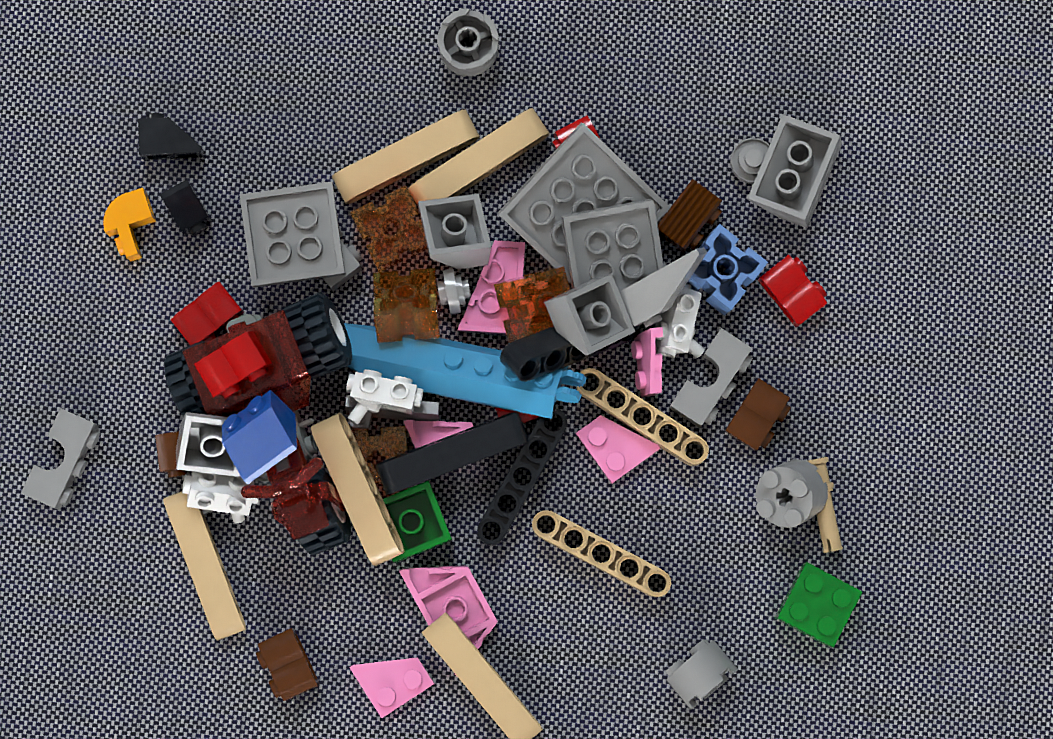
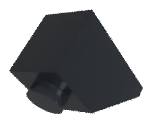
(165, 140)
(186, 208)

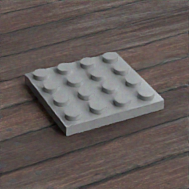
(574, 179)

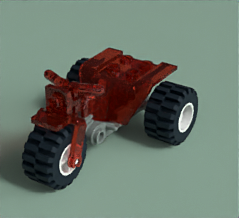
(302, 344)

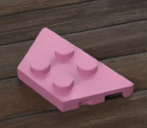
(451, 591)

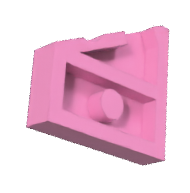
(649, 363)
(392, 682)

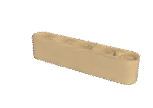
(405, 156)
(481, 158)
(657, 418)
(357, 489)
(617, 554)
(205, 567)
(481, 679)

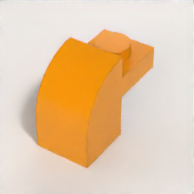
(124, 215)

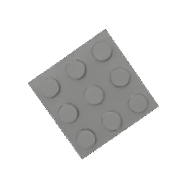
(292, 234)
(613, 241)

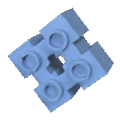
(740, 266)

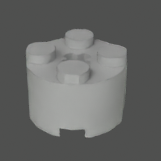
(476, 27)
(791, 493)
(700, 673)

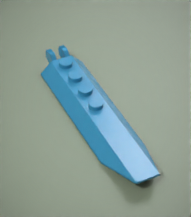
(461, 372)

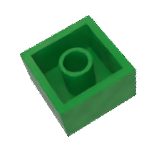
(417, 520)
(818, 604)

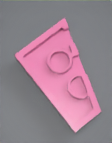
(483, 309)

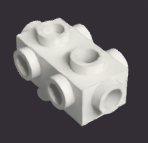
(679, 326)
(374, 392)
(218, 494)

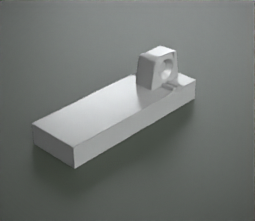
(427, 412)

